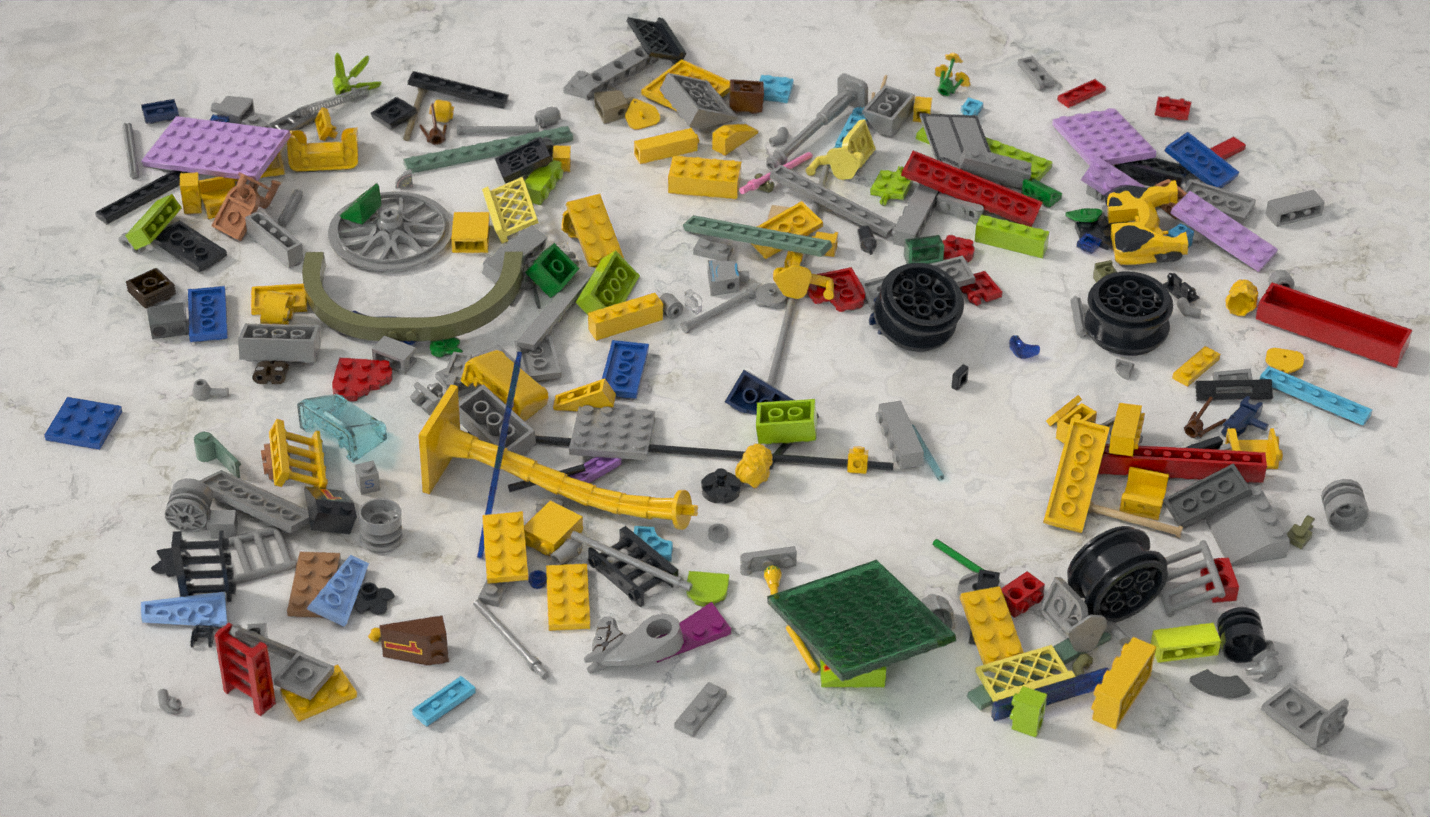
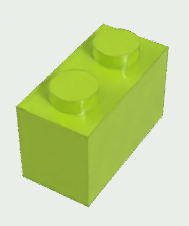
(1028, 711)

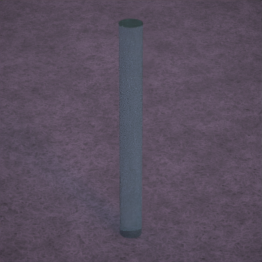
(929, 458)

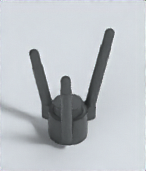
(528, 283)

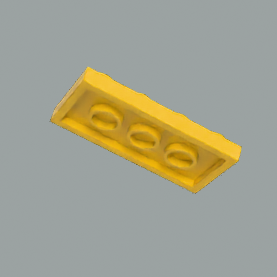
(796, 219)
(593, 228)
(505, 547)
(568, 597)
(991, 624)

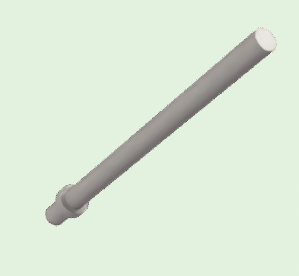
(677, 581)

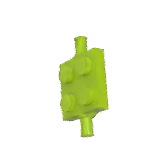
(890, 185)

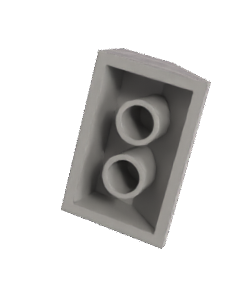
(889, 109)

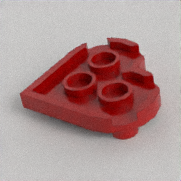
(847, 290)
(360, 376)

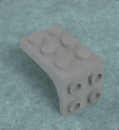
(1305, 716)

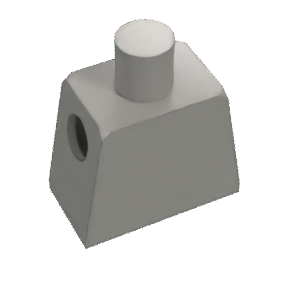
(235, 107)

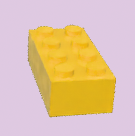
(704, 177)
(1123, 682)

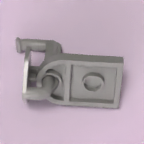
(1070, 618)

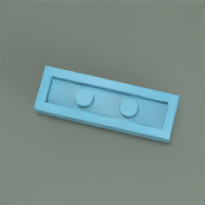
(443, 701)

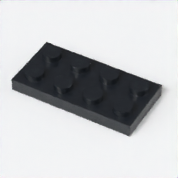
(189, 246)

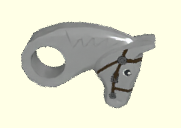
(640, 647)

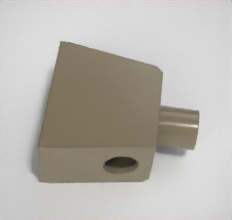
(611, 105)

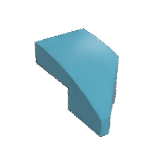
(971, 107)

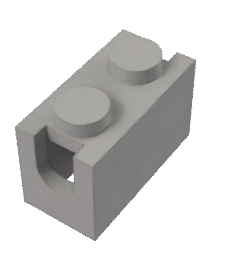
(397, 353)

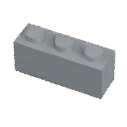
(1294, 208)

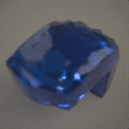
(1022, 349)

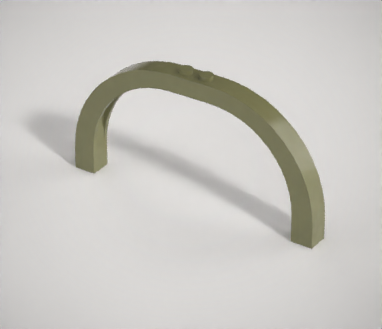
(411, 328)

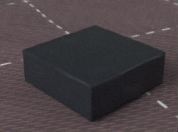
(960, 377)

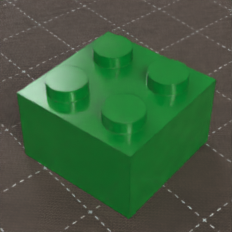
(552, 270)

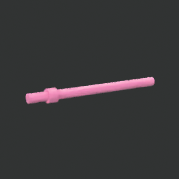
(755, 183)

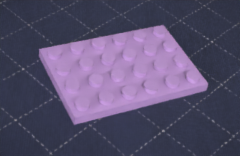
(1105, 136)

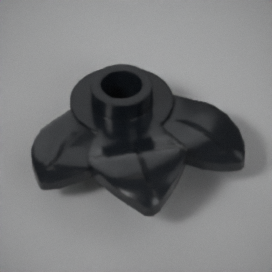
(166, 564)
(373, 599)

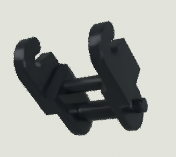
(195, 635)

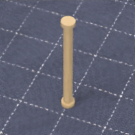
(1135, 519)

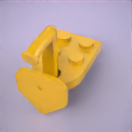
(794, 279)

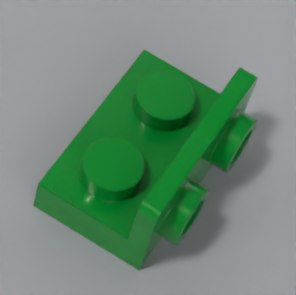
(1041, 192)

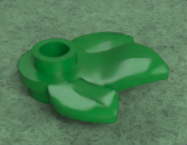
(441, 347)

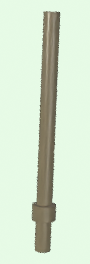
(412, 120)

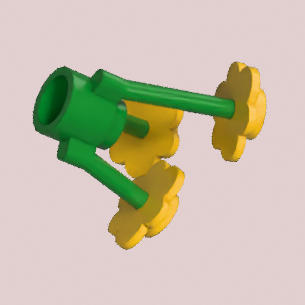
(946, 85)

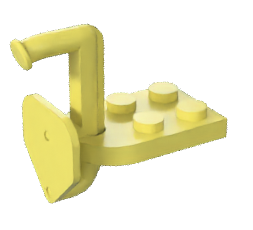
(854, 153)

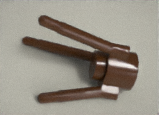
(436, 135)
(1195, 425)

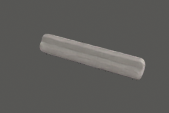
(290, 207)
(1078, 316)

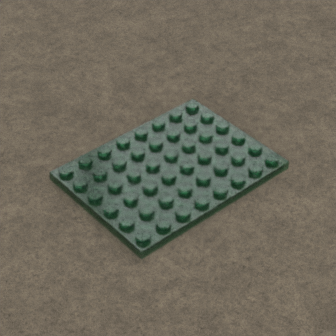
(860, 620)

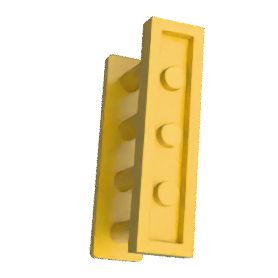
(282, 461)

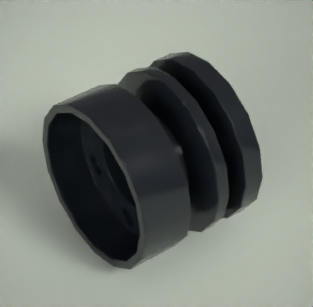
(1241, 634)

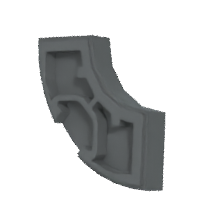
(1220, 685)

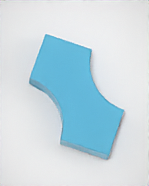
(660, 545)

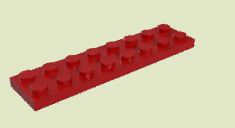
(971, 188)

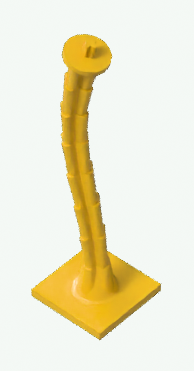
(443, 440)

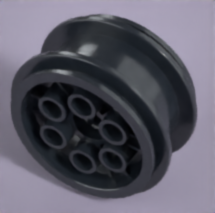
(1128, 313)
(908, 318)
(1118, 573)

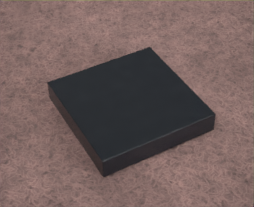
(394, 112)

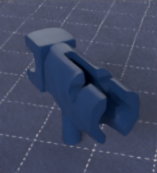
(1245, 415)

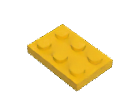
(331, 694)

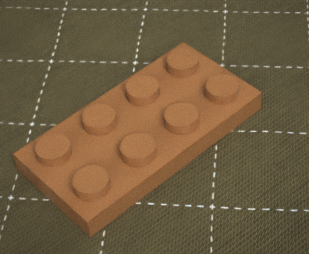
(310, 577)

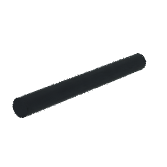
(523, 484)

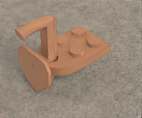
(240, 203)

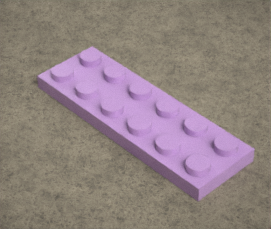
(1224, 231)

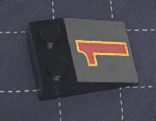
(330, 510)

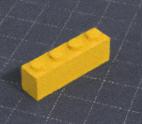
(625, 316)
(1126, 429)

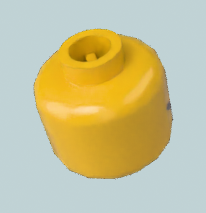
(443, 111)

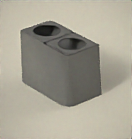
(167, 320)

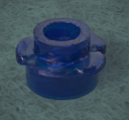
(537, 579)

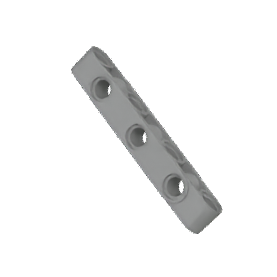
(614, 73)

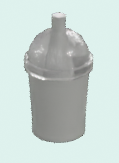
(567, 552)

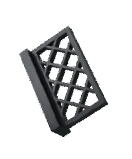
(659, 39)
(1147, 175)

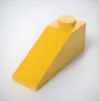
(731, 136)
(595, 394)

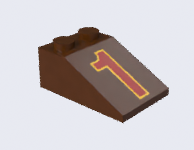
(416, 641)

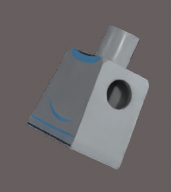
(725, 277)

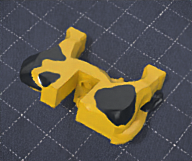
(1142, 240)

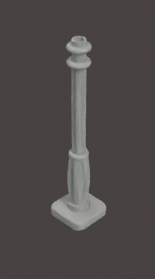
(850, 92)

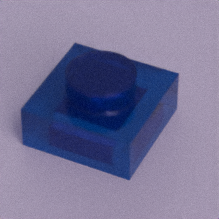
(1088, 243)

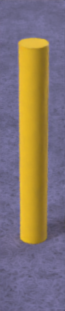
(803, 650)

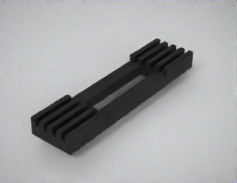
(1261, 389)

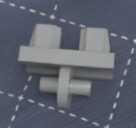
(431, 396)

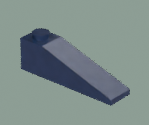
(752, 390)

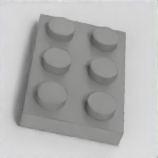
(542, 362)

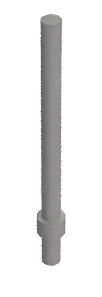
(531, 661)

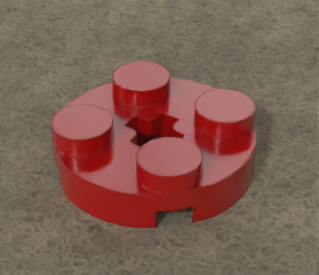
(964, 247)

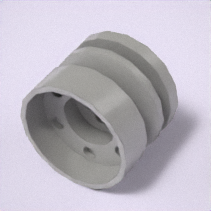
(188, 505)
(1345, 505)
(380, 524)

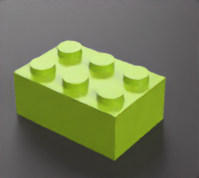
(786, 421)

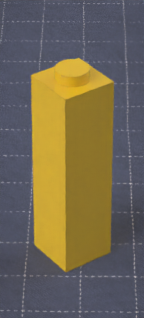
(666, 145)

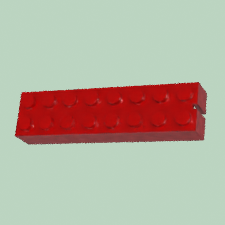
(1334, 324)

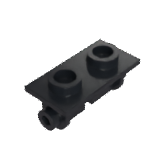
(1179, 289)

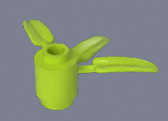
(341, 82)

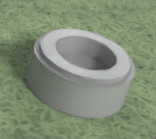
(718, 533)

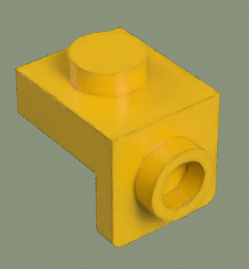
(857, 460)

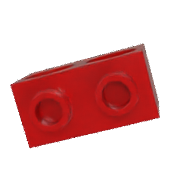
(1227, 578)
(1023, 593)

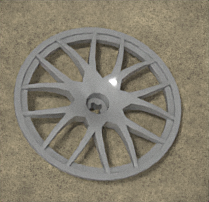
(390, 229)

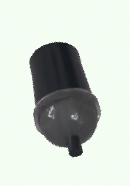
(867, 241)

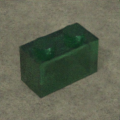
(924, 249)

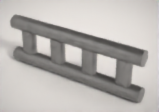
(295, 125)

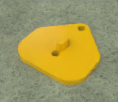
(641, 110)
(1292, 362)

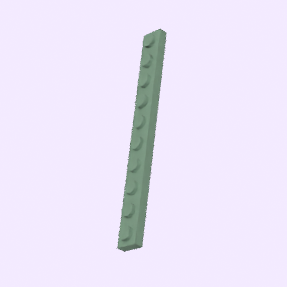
(482, 150)
(757, 236)

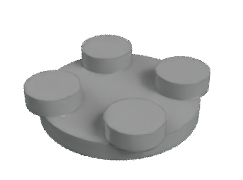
(770, 295)

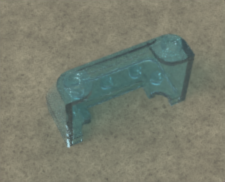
(344, 421)

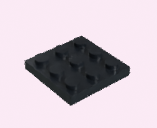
(523, 160)

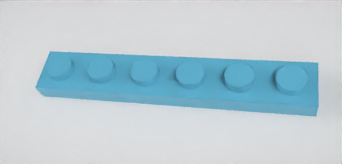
(1317, 396)

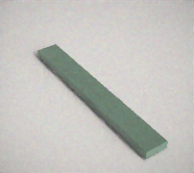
(1065, 651)

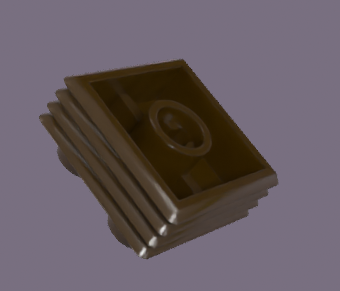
(151, 288)

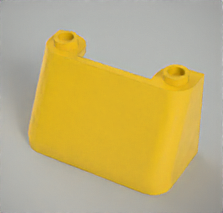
(323, 156)
(495, 373)

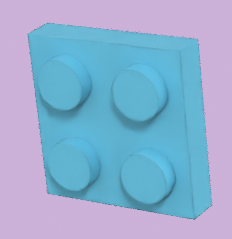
(777, 88)

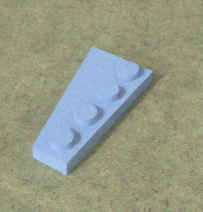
(339, 594)
(187, 610)

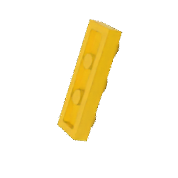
(1196, 366)

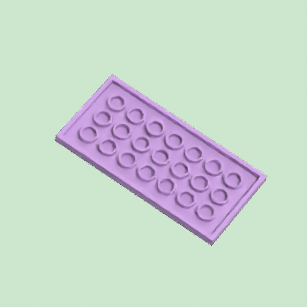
(216, 148)

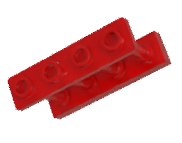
(258, 667)

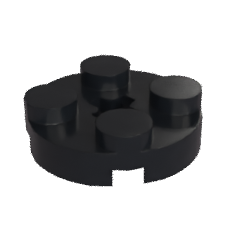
(720, 478)

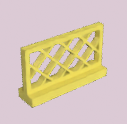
(498, 213)
(1015, 661)

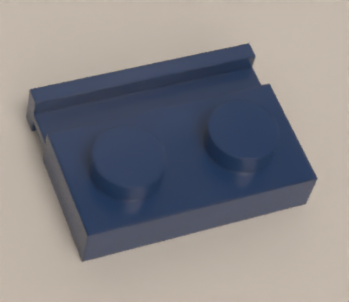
(159, 111)

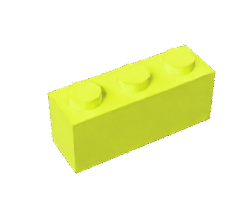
(1186, 642)

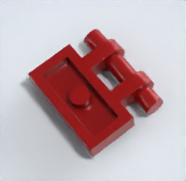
(1172, 108)
(985, 289)

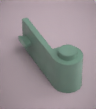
(209, 448)

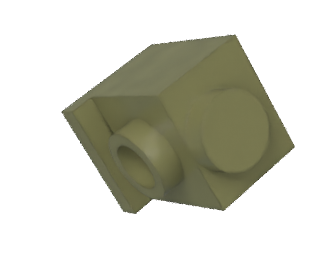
(1102, 269)

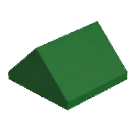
(364, 206)

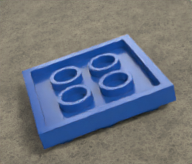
(83, 423)

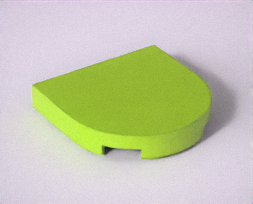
(707, 587)

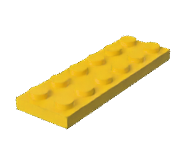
(1076, 475)

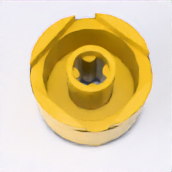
(277, 308)

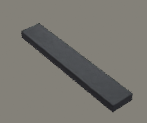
(458, 89)
(139, 197)

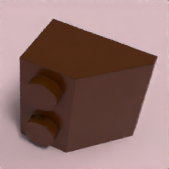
(746, 96)

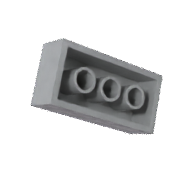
(279, 342)
(483, 417)

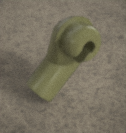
(767, 186)
(1082, 661)

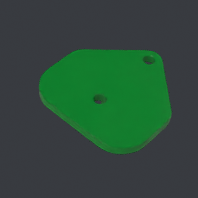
(1085, 214)

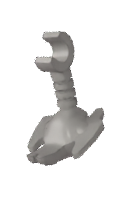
(1267, 663)

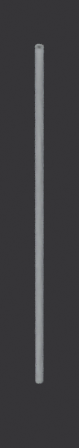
(791, 301)

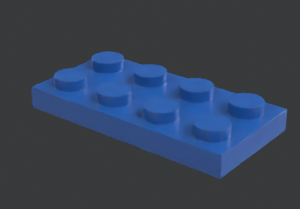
(1201, 161)
(207, 314)
(625, 367)

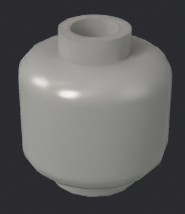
(1282, 278)

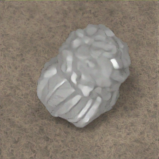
(941, 608)

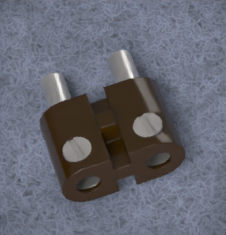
(275, 373)

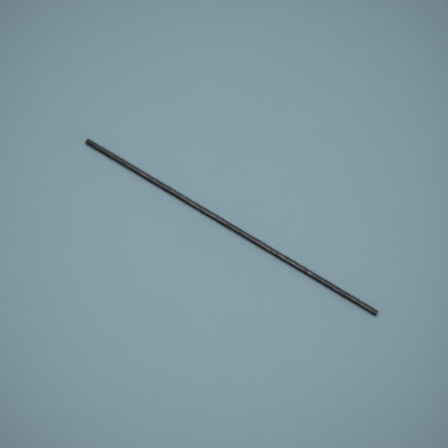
(732, 454)

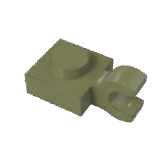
(1300, 535)

